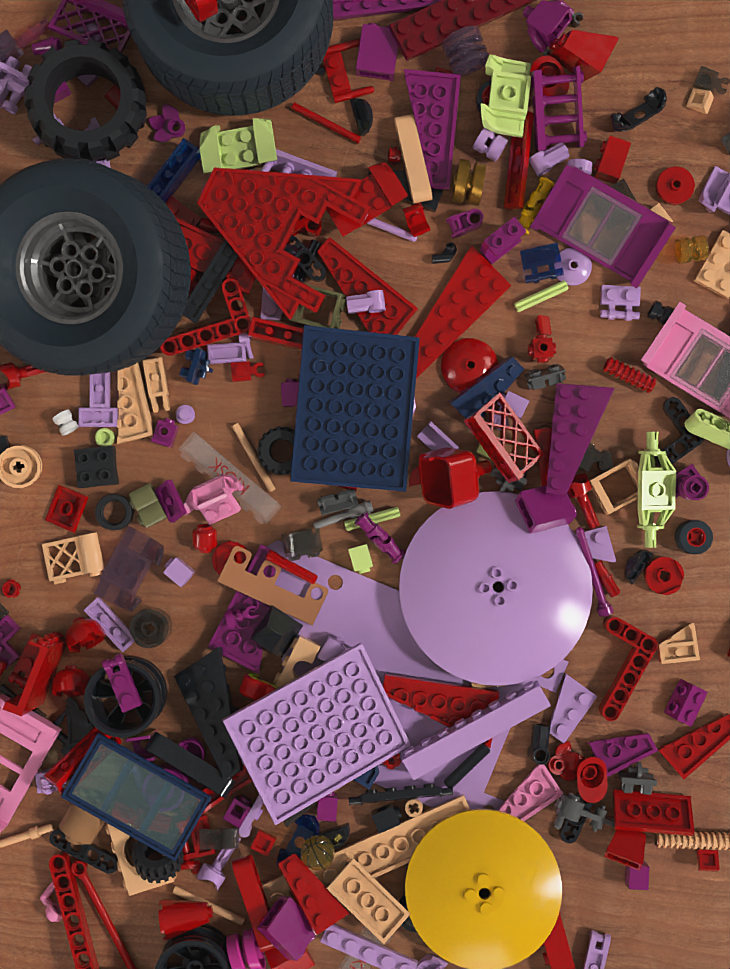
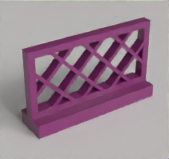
(97, 7)

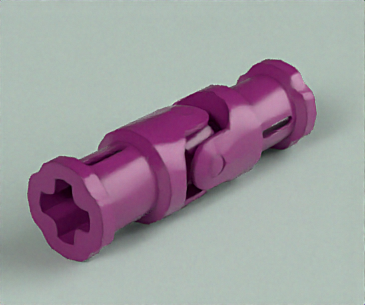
(378, 535)

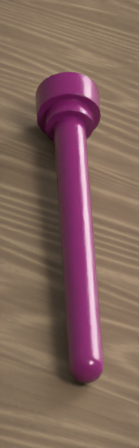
(604, 607)

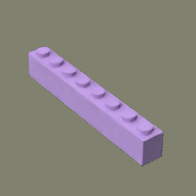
(475, 729)

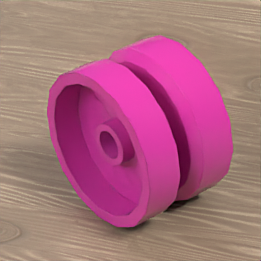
(244, 951)

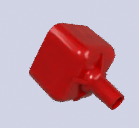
(451, 476)

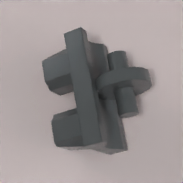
(504, 484)
(638, 776)

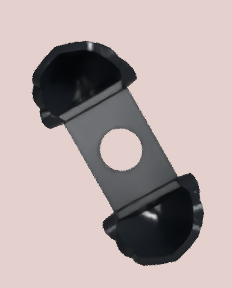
(653, 104)

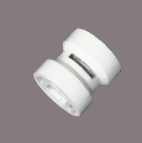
(65, 422)

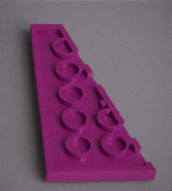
(435, 108)
(574, 425)
(237, 641)

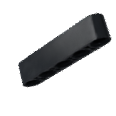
(189, 764)

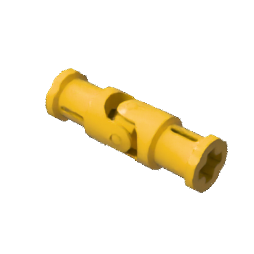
(535, 203)

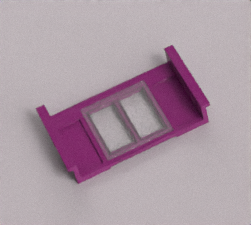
(603, 224)

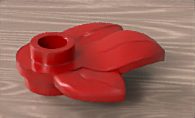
(568, 762)

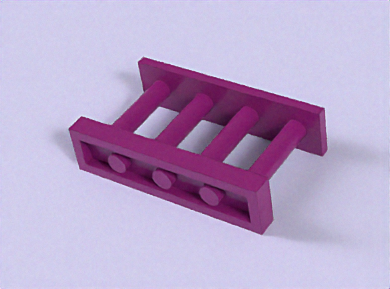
(540, 101)

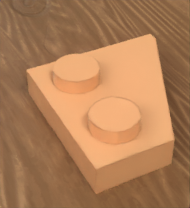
(679, 647)

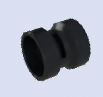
(660, 312)

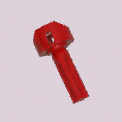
(15, 374)
(580, 491)

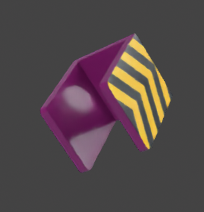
(136, 744)

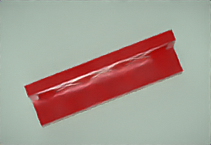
(69, 763)

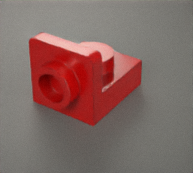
(416, 219)

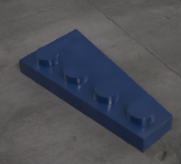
(486, 387)

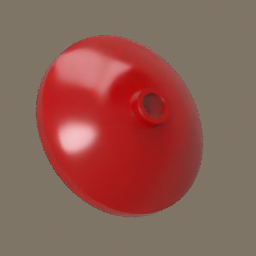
(455, 361)

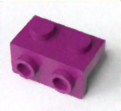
(685, 702)

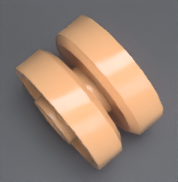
(26, 476)

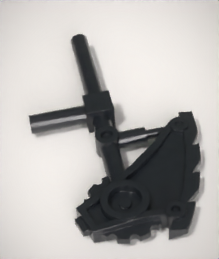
(77, 721)

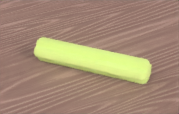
(541, 296)
(376, 517)

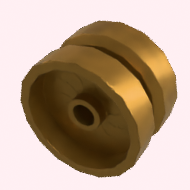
(469, 182)

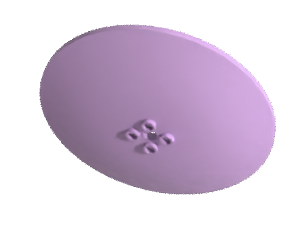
(470, 626)

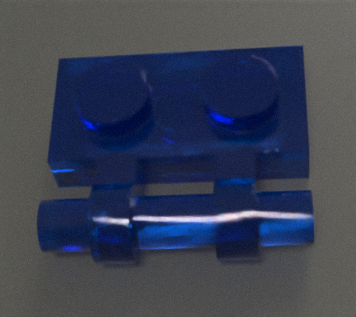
(539, 257)

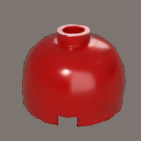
(83, 633)
(70, 682)

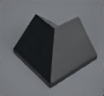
(276, 631)

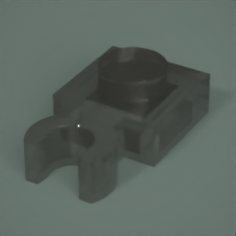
(707, 80)

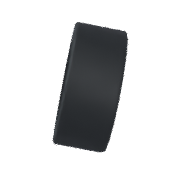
(100, 515)

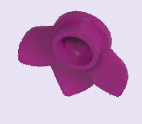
(165, 123)

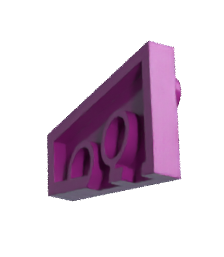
(623, 750)

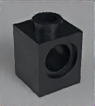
(386, 817)

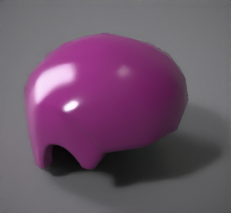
(194, 746)

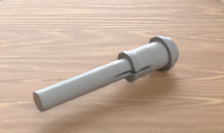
(353, 512)

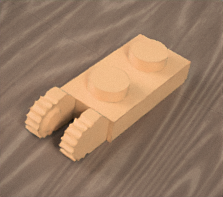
(156, 382)

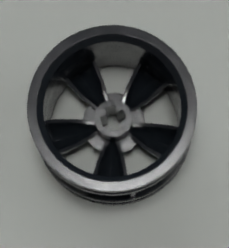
(113, 722)
(210, 942)

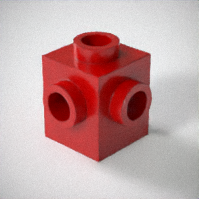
(539, 355)

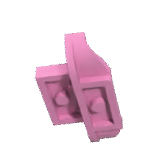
(214, 498)

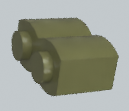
(147, 505)

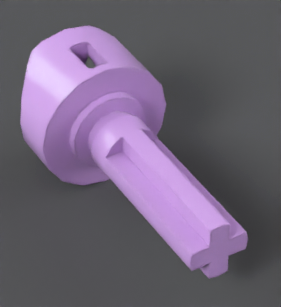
(213, 872)

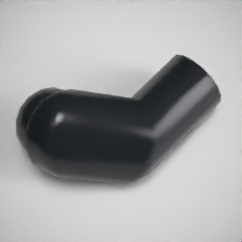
(446, 256)

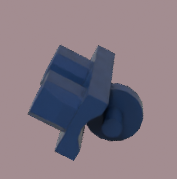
(198, 368)

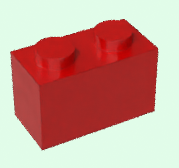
(612, 159)

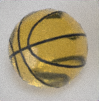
(317, 852)

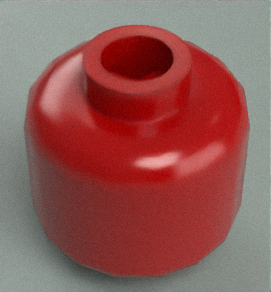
(204, 538)

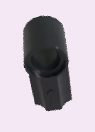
(539, 741)

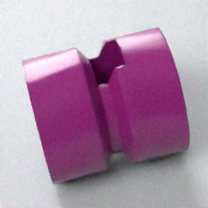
(692, 487)

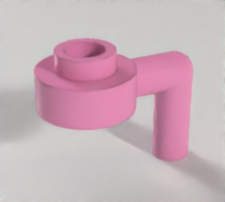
(52, 908)

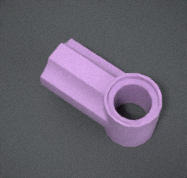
(545, 160)
(371, 301)

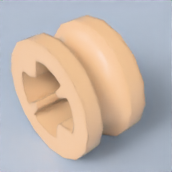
(416, 813)

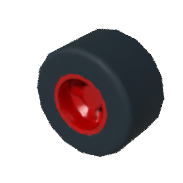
(700, 539)

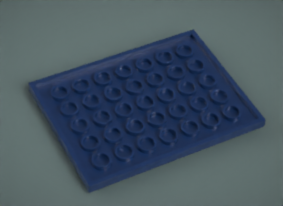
(354, 409)

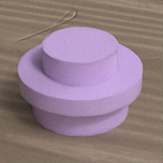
(185, 414)

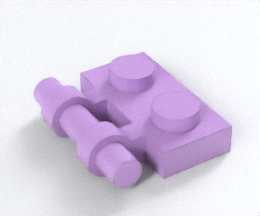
(620, 296)

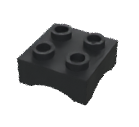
(96, 466)

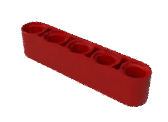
(253, 896)

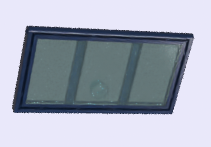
(136, 796)

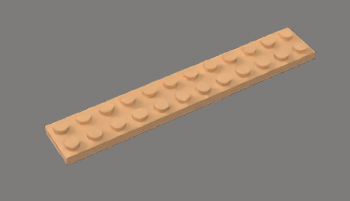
(378, 851)

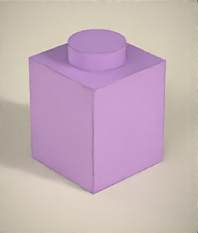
(178, 571)

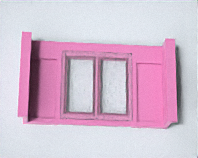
(693, 358)

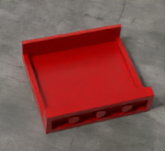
(41, 676)

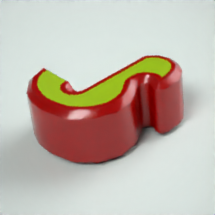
(254, 687)

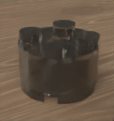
(302, 543)
(141, 633)

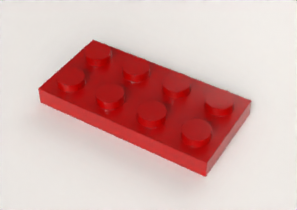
(653, 813)

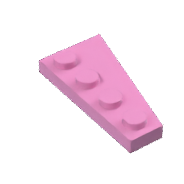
(532, 794)

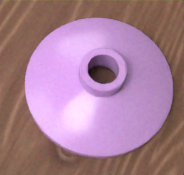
(571, 275)

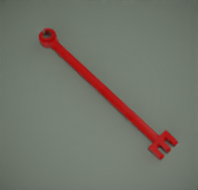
(83, 875)

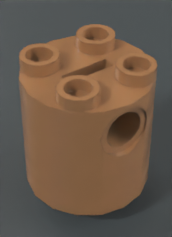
(80, 826)

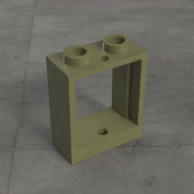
(335, 321)

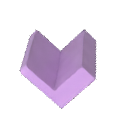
(435, 438)

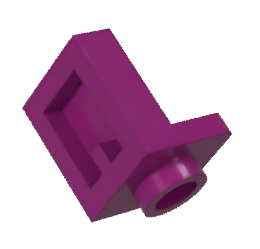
(6, 401)

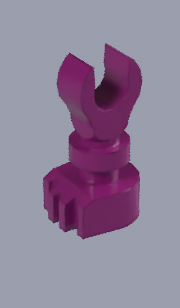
(231, 618)

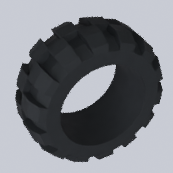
(75, 61)

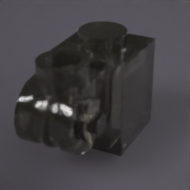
(593, 455)

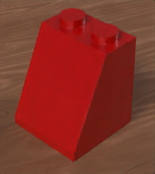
(583, 50)

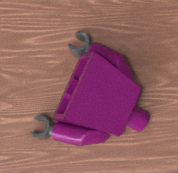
(548, 22)

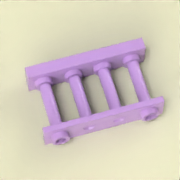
(291, 164)

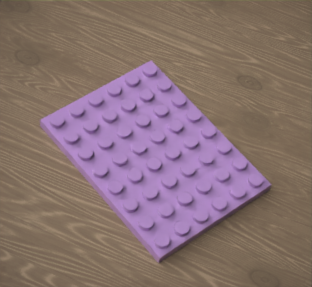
(316, 733)

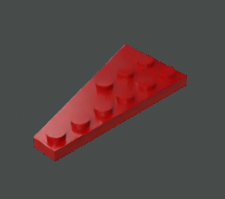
(358, 279)
(438, 699)

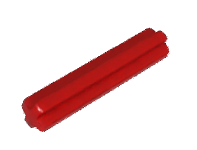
(291, 567)

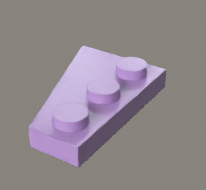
(570, 708)

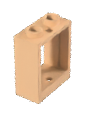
(602, 498)

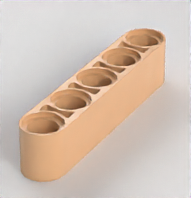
(413, 158)

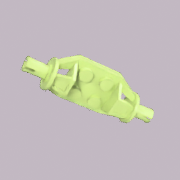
(655, 489)

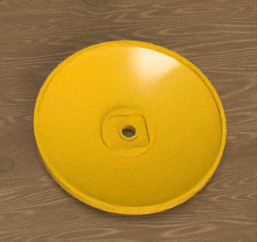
(475, 853)

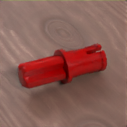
(606, 579)

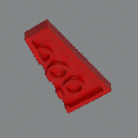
(695, 747)
(312, 896)

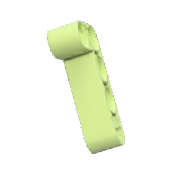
(709, 427)

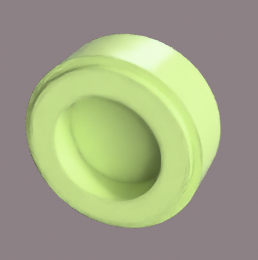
(105, 437)

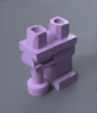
(12, 80)

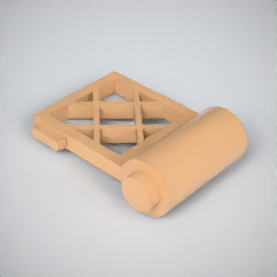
(88, 554)

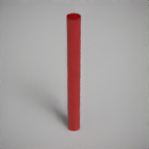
(325, 122)

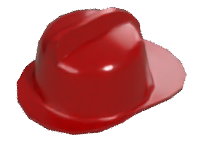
(551, 67)
(592, 779)

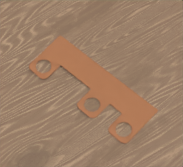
(266, 591)

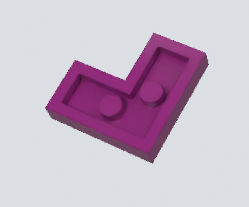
(8, 629)

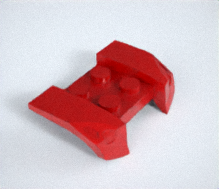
(379, 191)

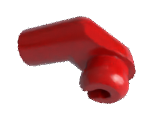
(194, 865)

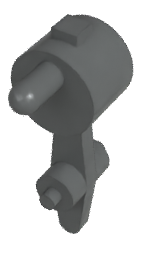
(572, 808)

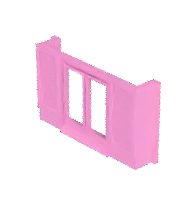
(34, 734)

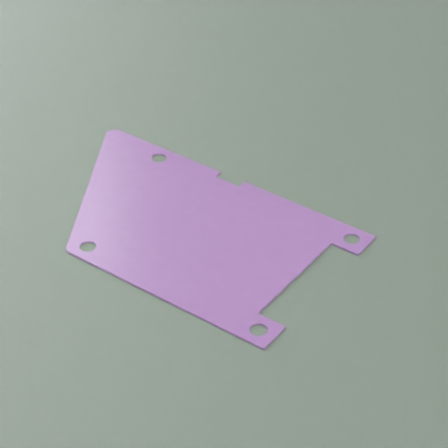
(373, 616)

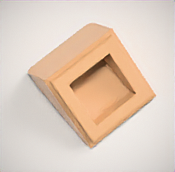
(700, 100)

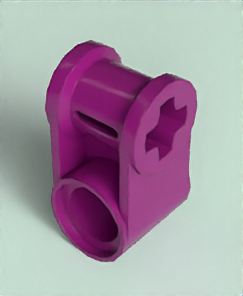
(463, 223)

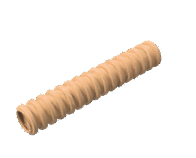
(699, 840)

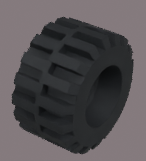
(264, 450)
(154, 870)

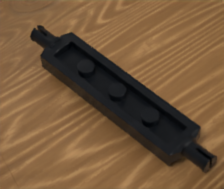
(409, 792)

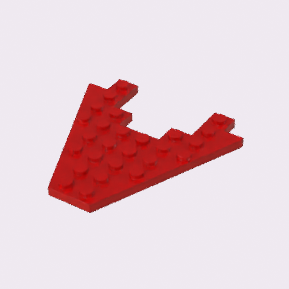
(259, 215)

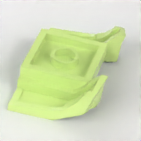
(507, 96)
(238, 147)

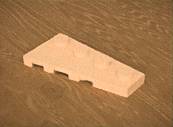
(133, 407)

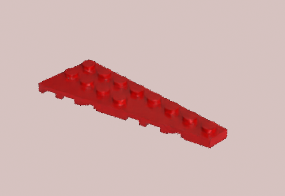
(464, 300)

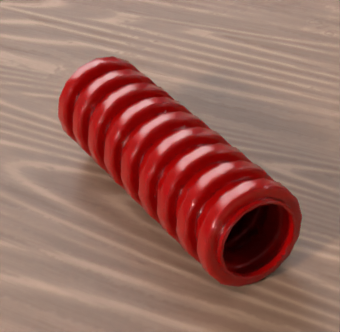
(629, 374)

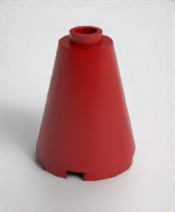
(182, 916)

